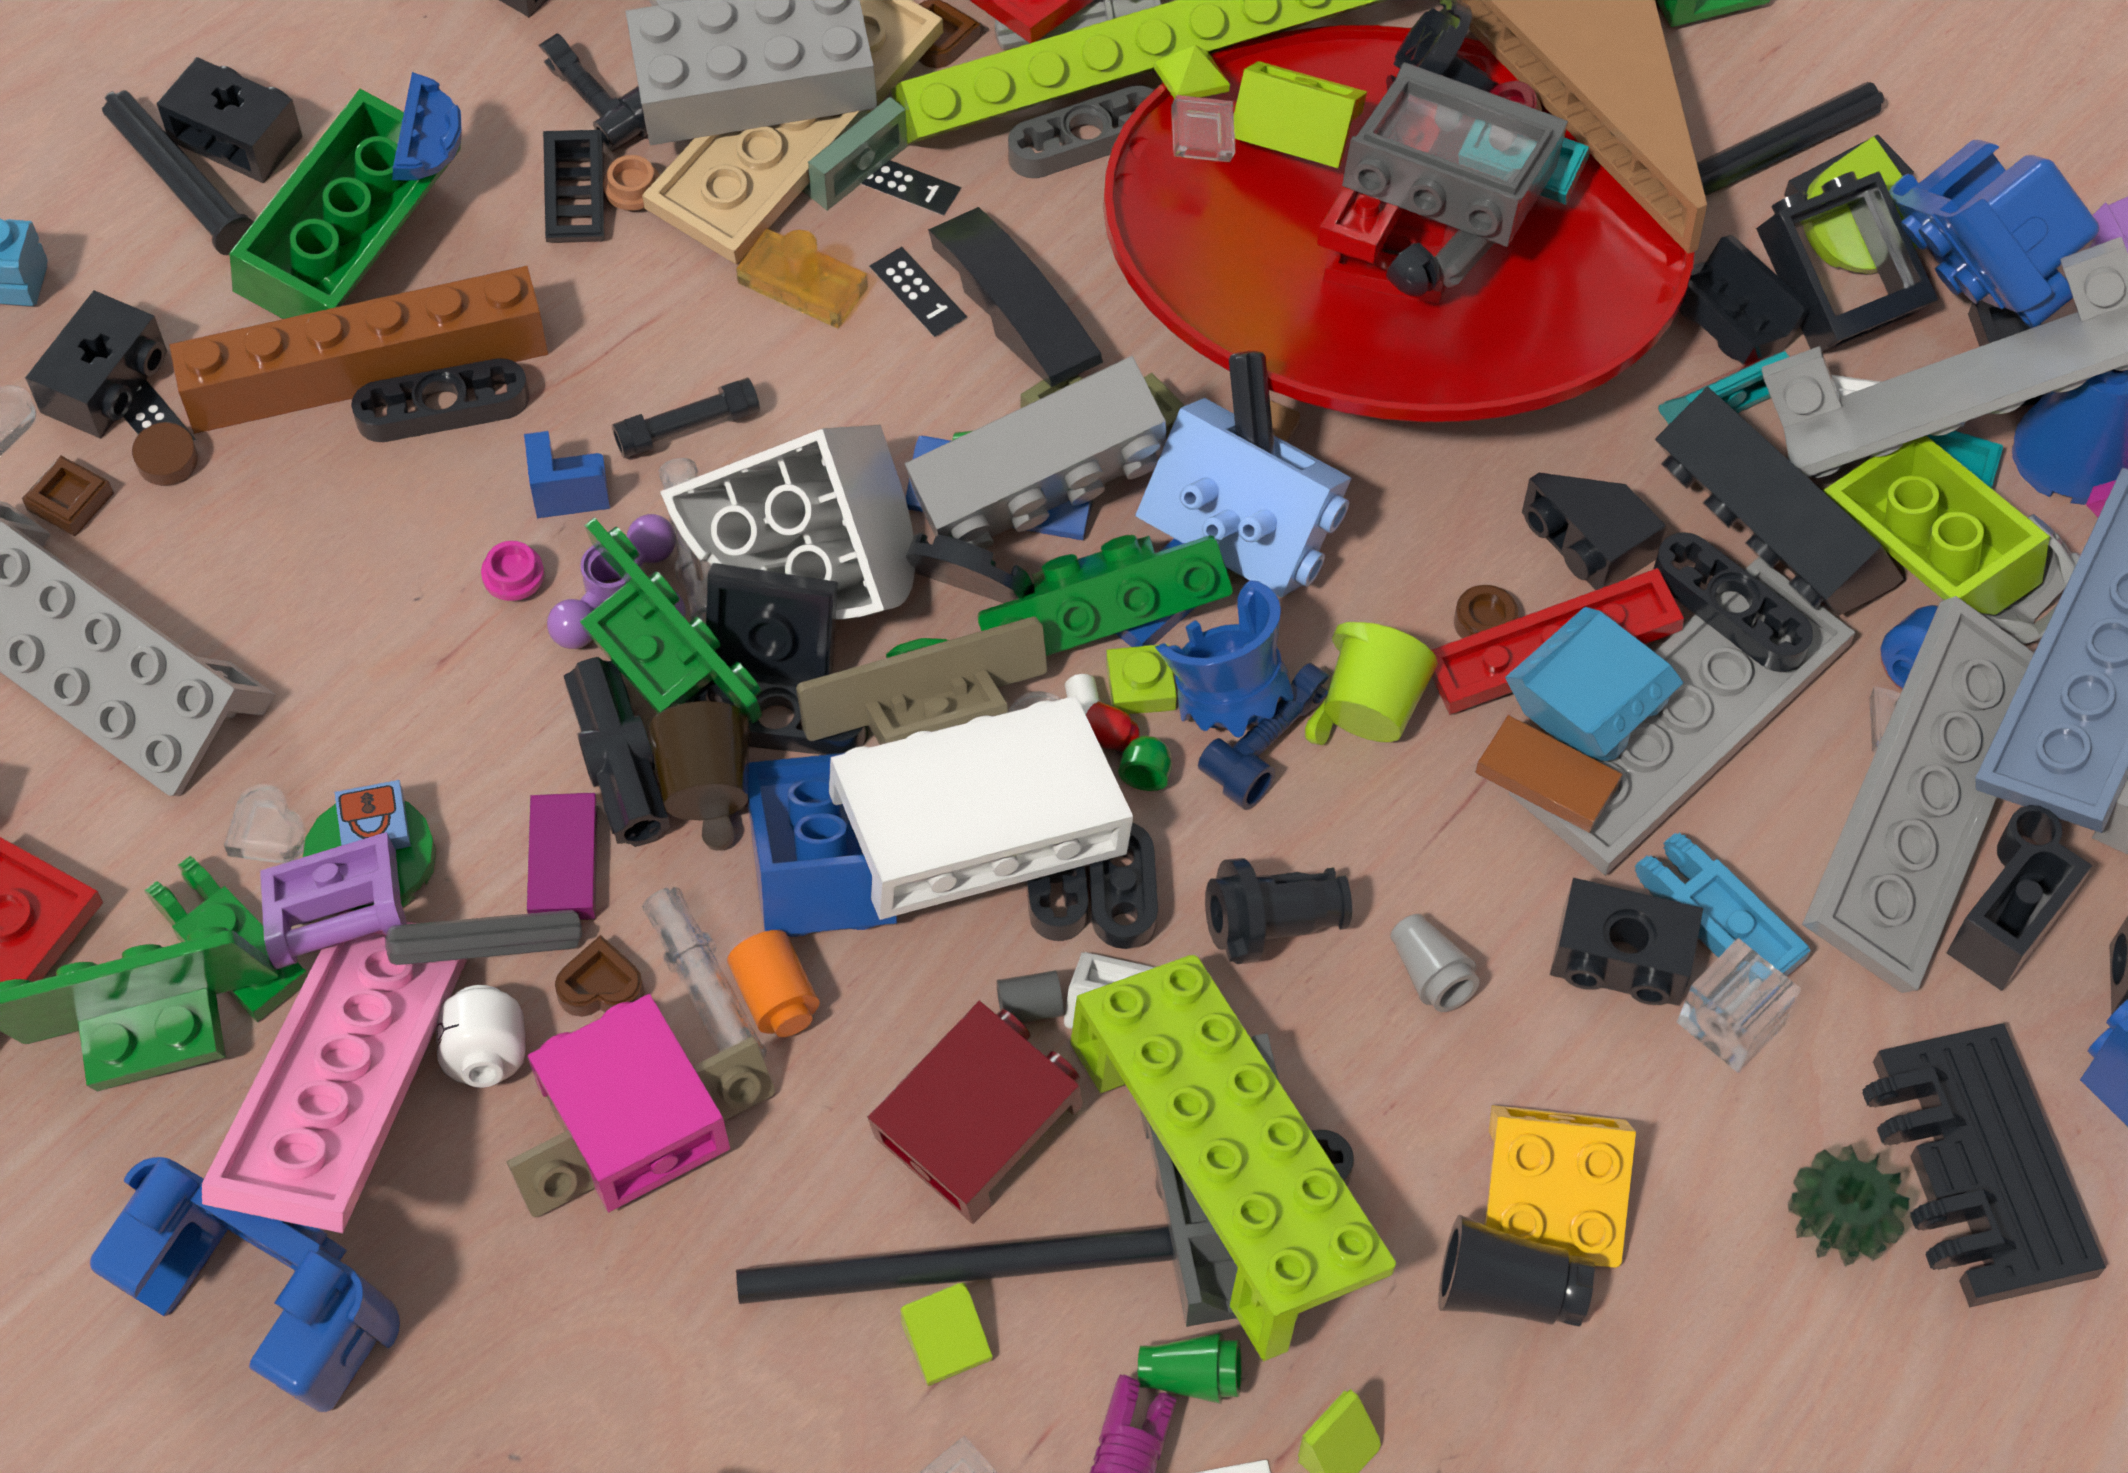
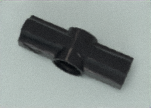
(616, 752)

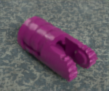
(1128, 1448)

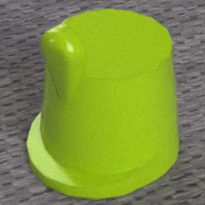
(1373, 683)

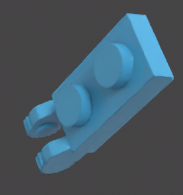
(1727, 904)

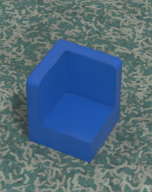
(564, 483)

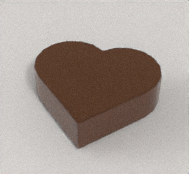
(957, 35)
(597, 980)

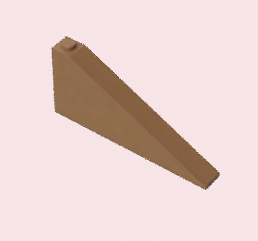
(1615, 85)

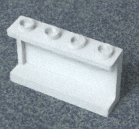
(981, 805)

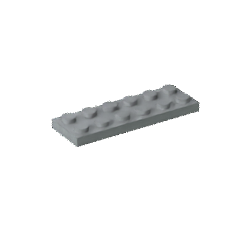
(1702, 725)
(1920, 801)

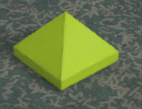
(1191, 73)

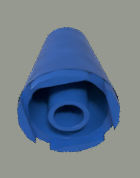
(2075, 437)

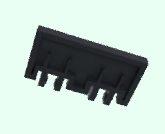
(1986, 1165)

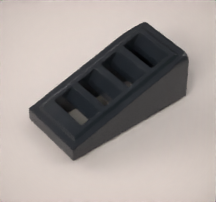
(574, 146)

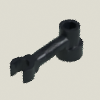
(619, 118)

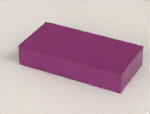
(563, 854)

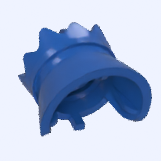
(1232, 670)

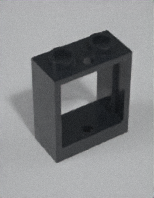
(1885, 240)

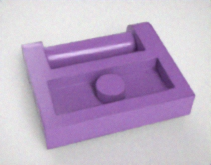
(325, 885)

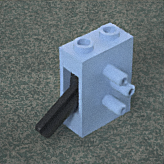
(1246, 486)

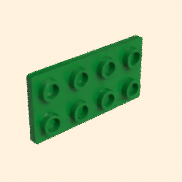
(141, 1011)

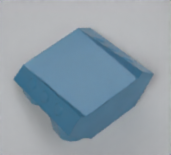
(1592, 685)

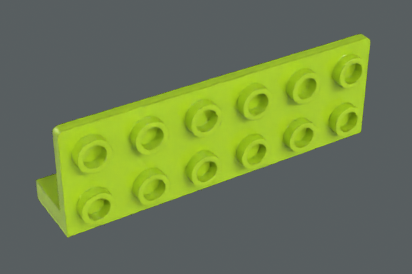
(1233, 1142)

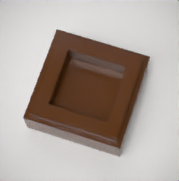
(67, 495)

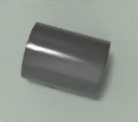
(1031, 996)

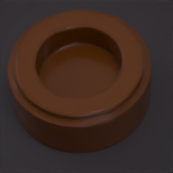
(164, 454)
(1483, 609)

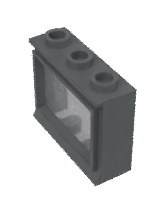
(1455, 154)

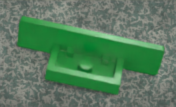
(1115, 590)
(653, 641)

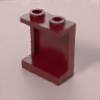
(975, 1107)

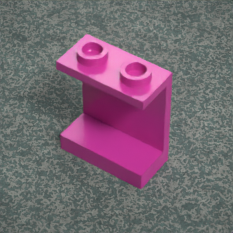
(630, 1101)

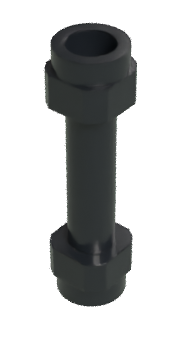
(733, 401)

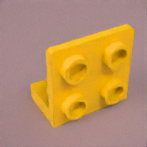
(1561, 1180)

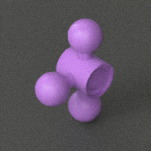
(654, 541)

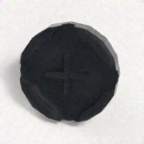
(1435, 44)

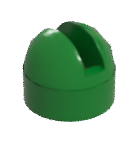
(1146, 764)

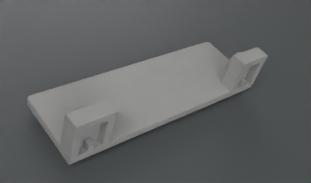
(1938, 398)
(108, 665)

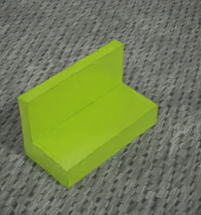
(1296, 113)

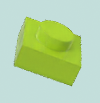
(1140, 680)

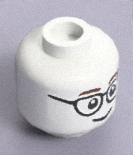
(480, 1033)

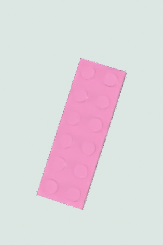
(330, 1086)

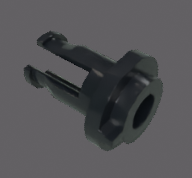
(1254, 909)

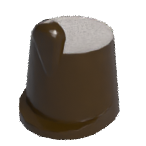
(703, 765)

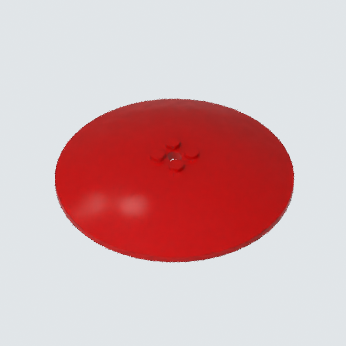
(1238, 268)

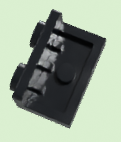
(1742, 303)

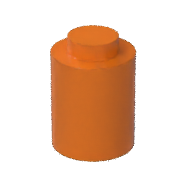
(773, 983)

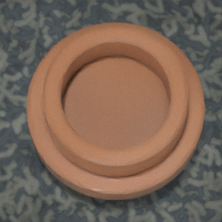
(628, 180)

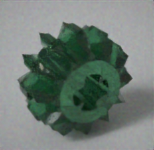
(1848, 1205)

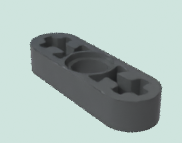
(1100, 112)

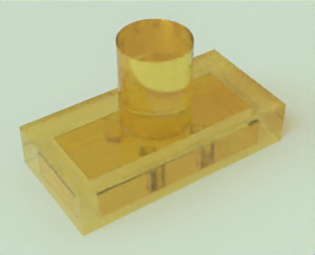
(801, 277)

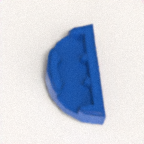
(428, 131)

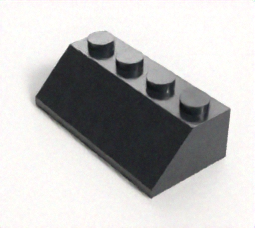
(1776, 505)

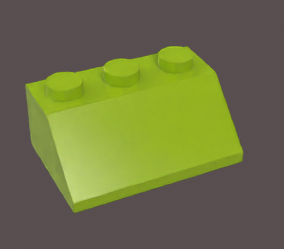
(1945, 525)

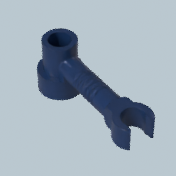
(1238, 767)

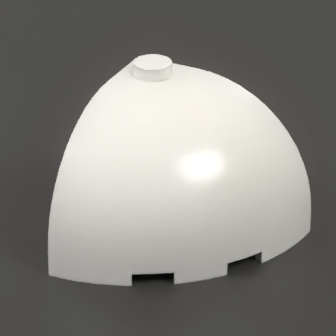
(808, 510)

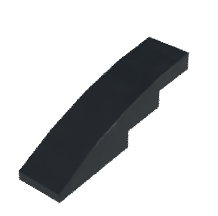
(1017, 296)

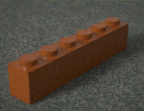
(340, 349)

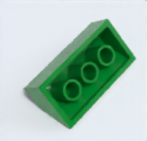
(329, 215)

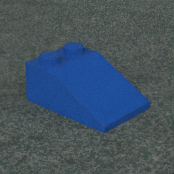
(806, 851)

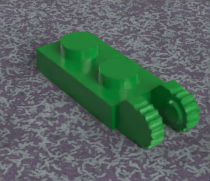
(226, 911)

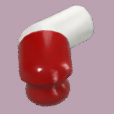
(1110, 725)

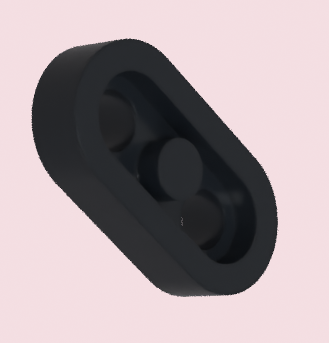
(1126, 891)

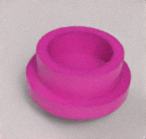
(512, 571)

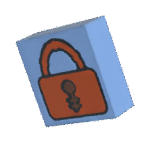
(373, 811)

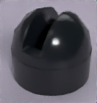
(1414, 271)

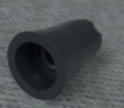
(1513, 1276)

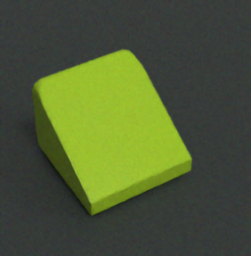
(945, 1333)
(1340, 1439)

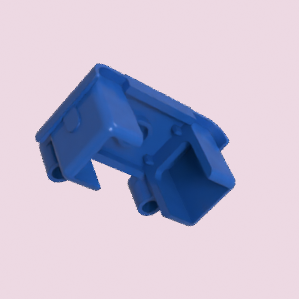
(1998, 228)
(327, 1307)

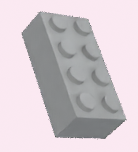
(748, 64)
(1041, 457)

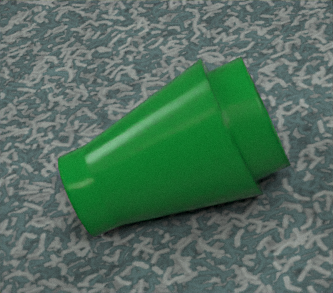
(1193, 1367)

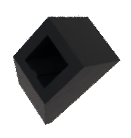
(1594, 525)

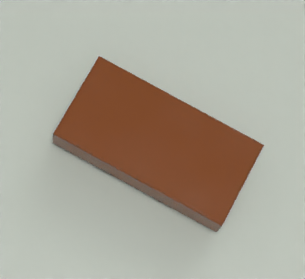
(1548, 773)

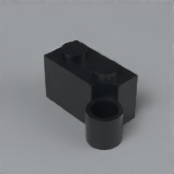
(2023, 898)

